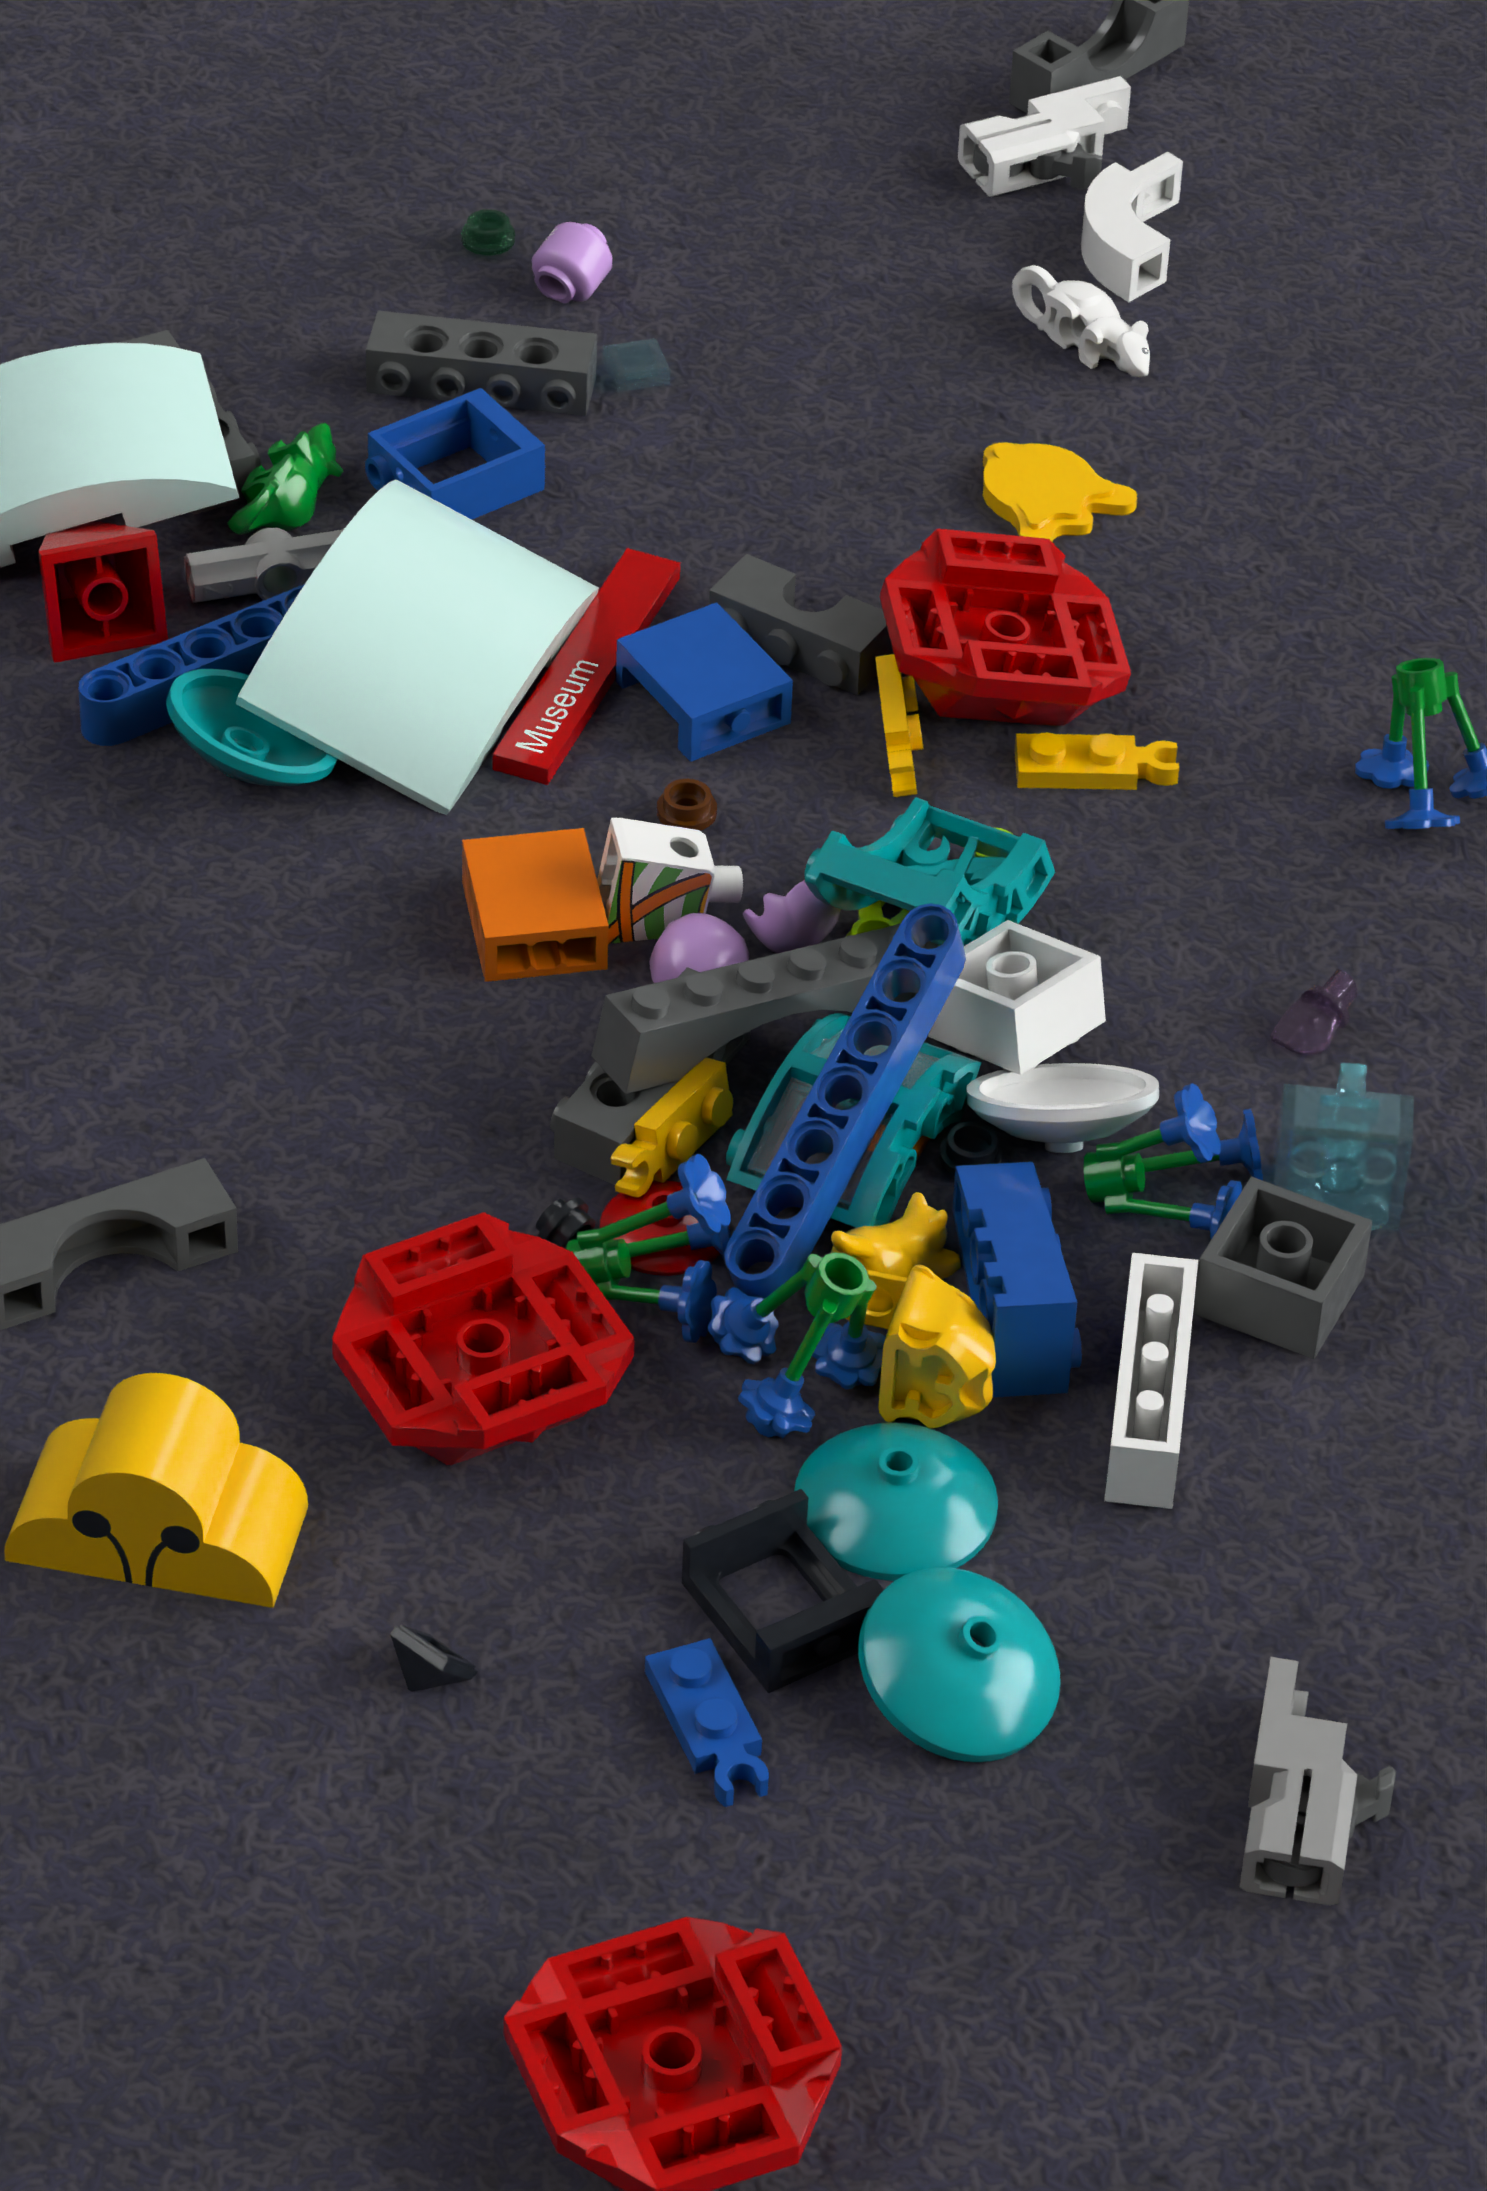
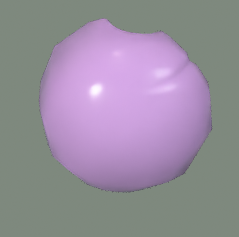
(792, 920)
(696, 943)

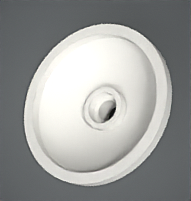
(1063, 1102)

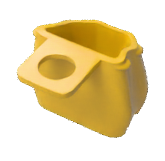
(934, 1350)

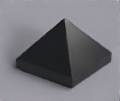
(427, 1660)

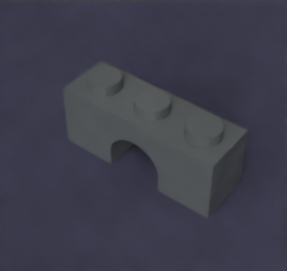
(826, 644)

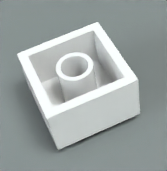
(1021, 998)

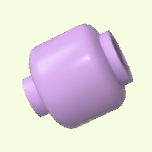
(571, 262)

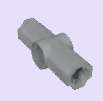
(263, 566)

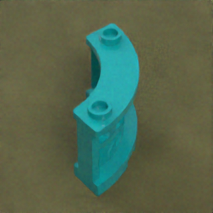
(904, 874)

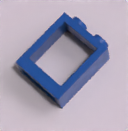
(472, 420)

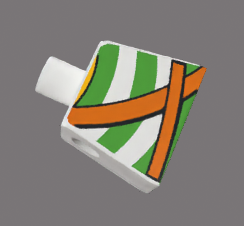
(657, 876)

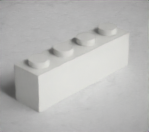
(1151, 1381)

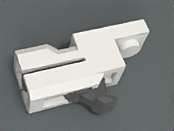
(1052, 142)

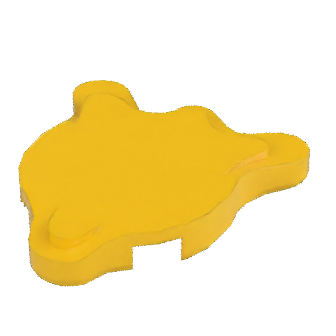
(1049, 490)

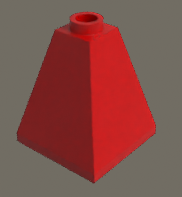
(102, 590)

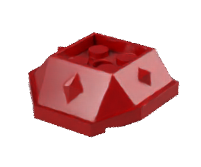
(1002, 629)
(477, 1339)
(676, 2055)

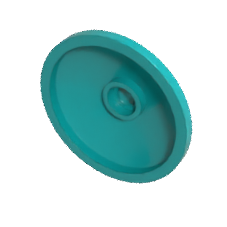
(237, 739)
(898, 1500)
(943, 1685)

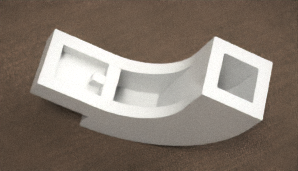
(1115, 241)

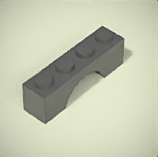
(1125, 43)
(168, 1216)

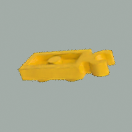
(900, 729)
(1092, 761)
(675, 1127)

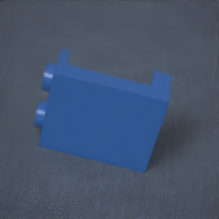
(707, 679)

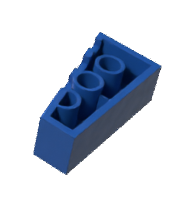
(1017, 1276)

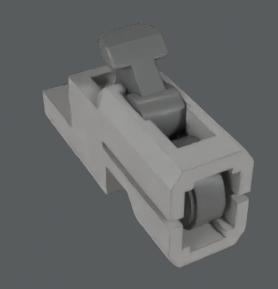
(1304, 1797)

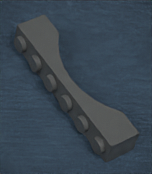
(672, 1025)

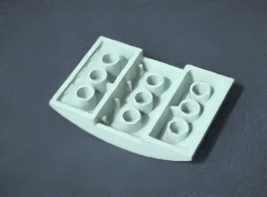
(104, 437)
(414, 644)

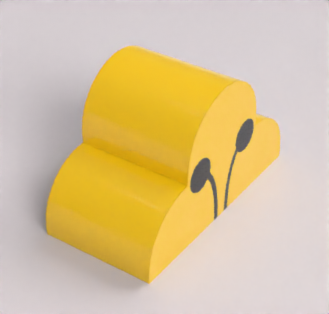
(162, 1497)

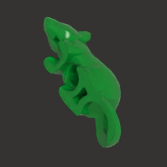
(288, 490)

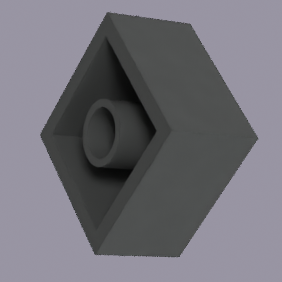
(1282, 1267)

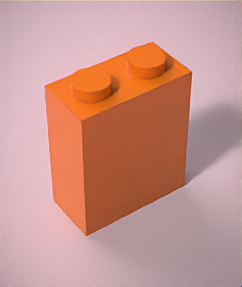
(534, 904)

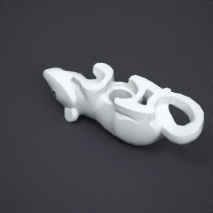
(1083, 317)

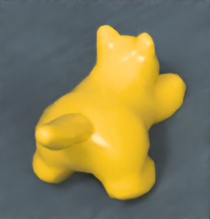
(900, 1246)

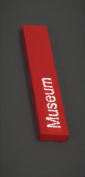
(584, 667)

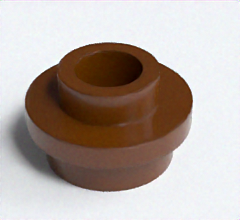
(687, 805)

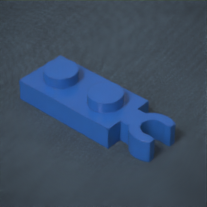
(708, 1716)

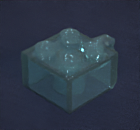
(1346, 1146)

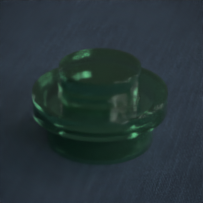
(488, 232)

